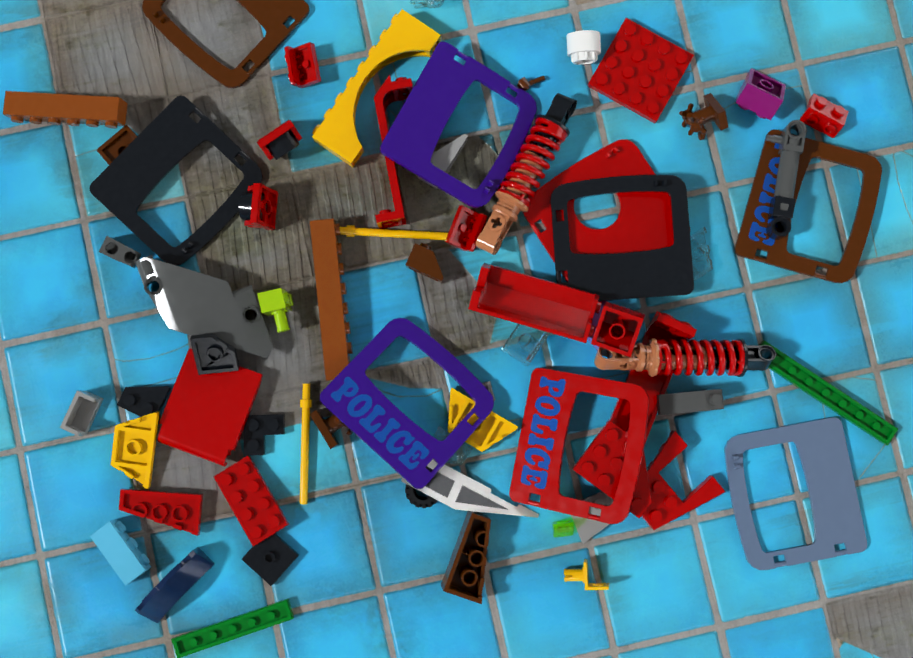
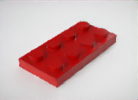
(251, 500)

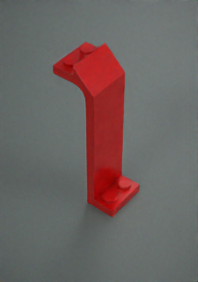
(389, 93)
(661, 327)

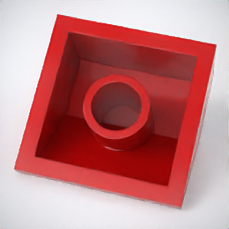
(618, 329)

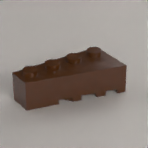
(468, 561)

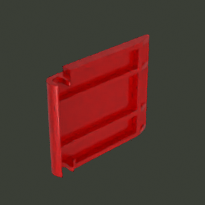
(208, 411)

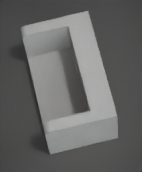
(81, 413)

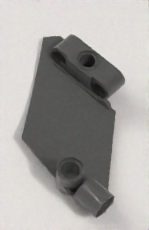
(205, 305)

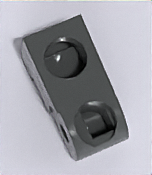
(119, 252)

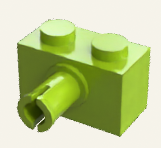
(276, 304)

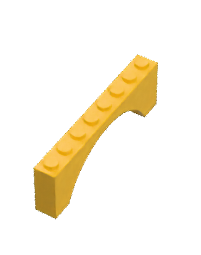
(402, 40)

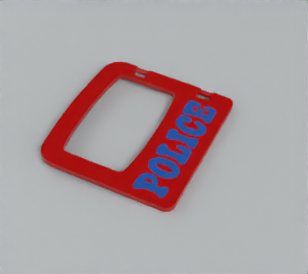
(544, 437)

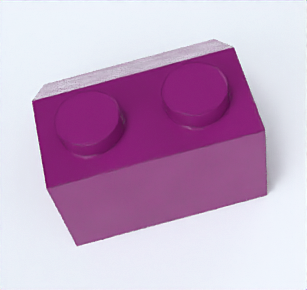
(761, 94)

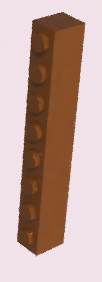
(330, 296)

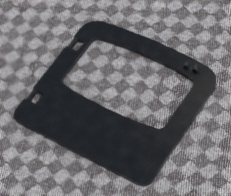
(150, 158)
(631, 274)

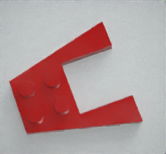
(665, 502)

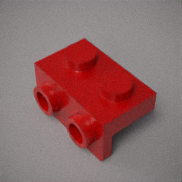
(302, 65)
(824, 116)
(466, 229)

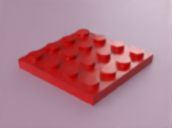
(640, 70)

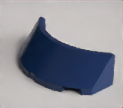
(174, 585)

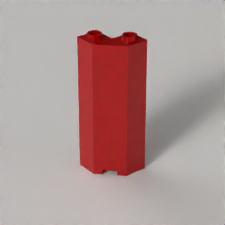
(535, 302)

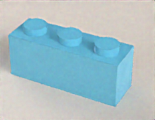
(121, 551)

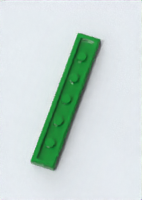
(232, 628)

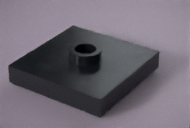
(270, 558)

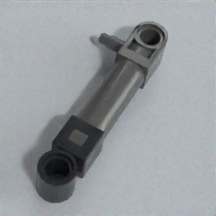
(783, 204)

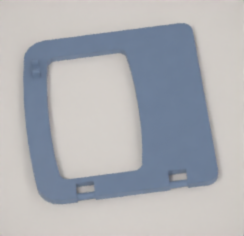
(829, 486)

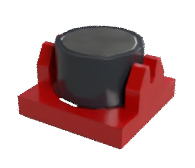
(280, 140)
(258, 207)

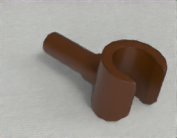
(524, 84)

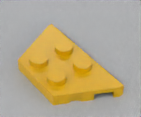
(488, 432)
(135, 447)

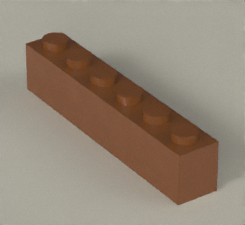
(65, 109)

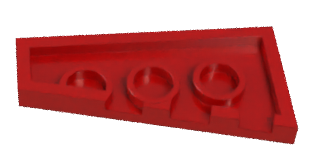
(169, 508)

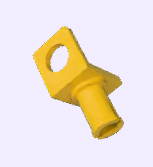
(582, 575)

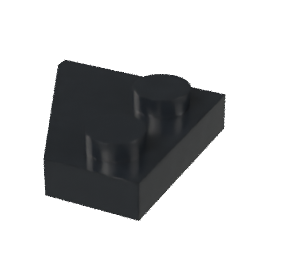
(143, 399)

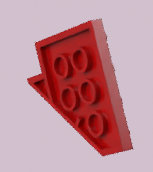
(603, 465)

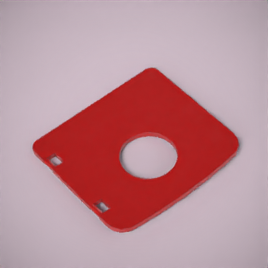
(643, 216)

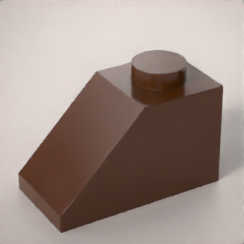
(424, 262)

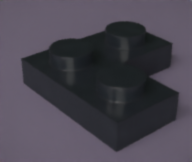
(257, 427)

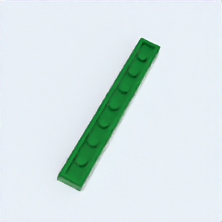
(832, 397)

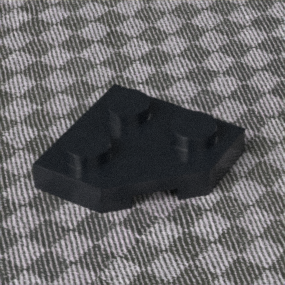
(213, 354)

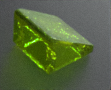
(563, 528)

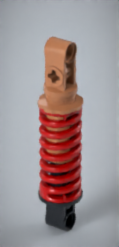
(525, 171)
(689, 356)

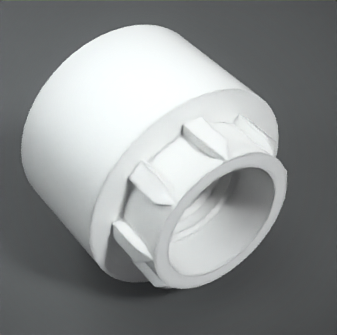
(583, 46)

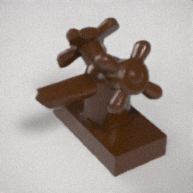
(712, 112)
(328, 427)

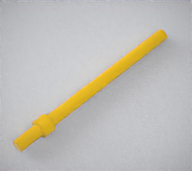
(351, 231)
(305, 404)

